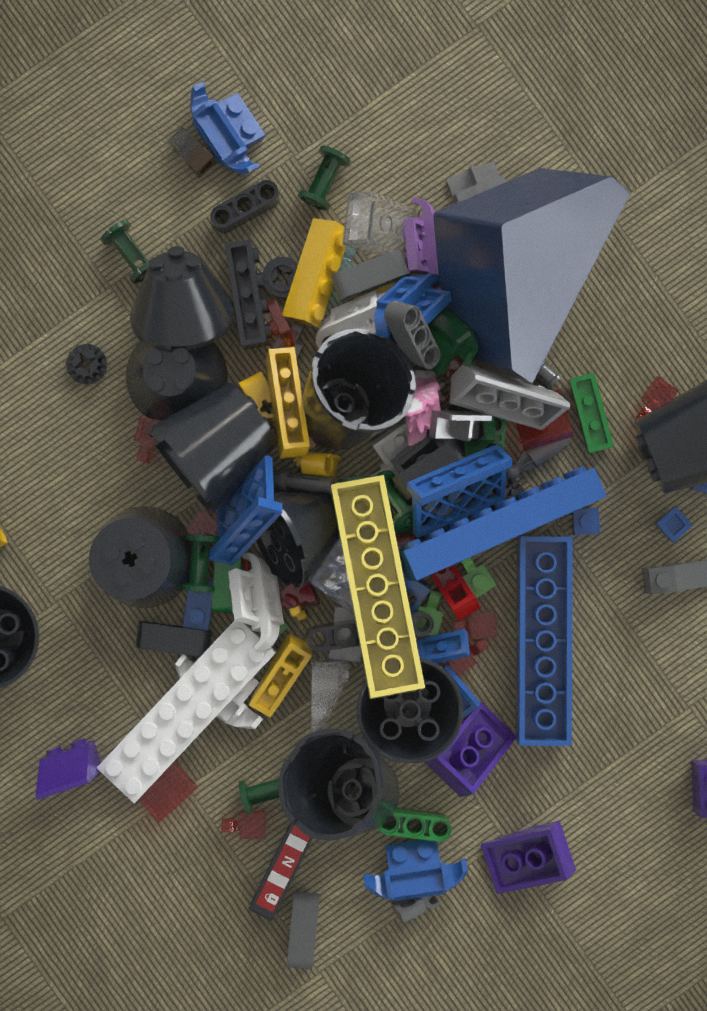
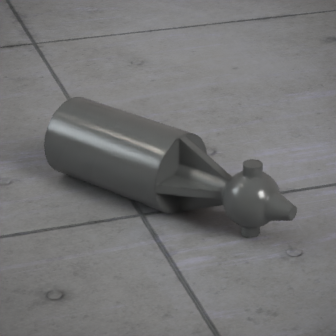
(535, 457)

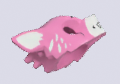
(424, 401)

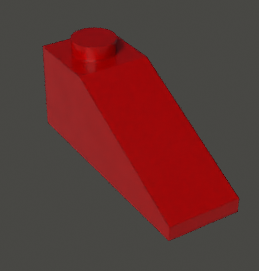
(455, 592)

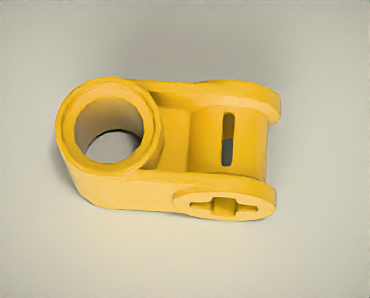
(258, 389)
(320, 464)

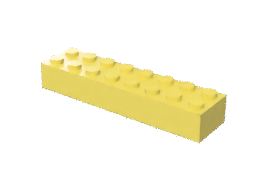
(377, 587)

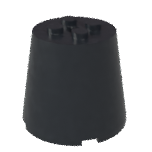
(356, 388)
(676, 440)
(215, 443)
(161, 555)
(322, 782)

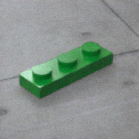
(591, 413)

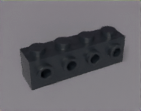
(246, 294)

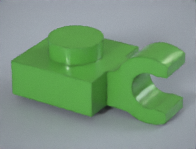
(477, 577)
(432, 603)

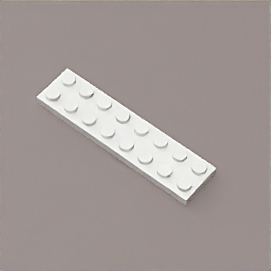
(185, 710)

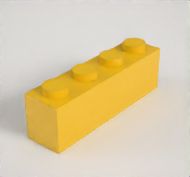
(312, 279)
(287, 402)

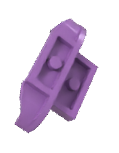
(420, 241)

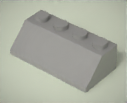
(506, 397)

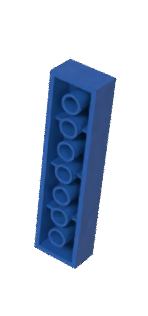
(496, 526)
(544, 641)

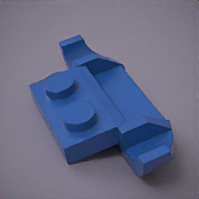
(225, 128)
(416, 292)
(415, 872)

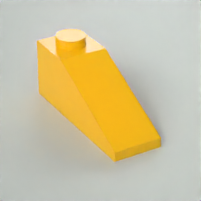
(281, 674)

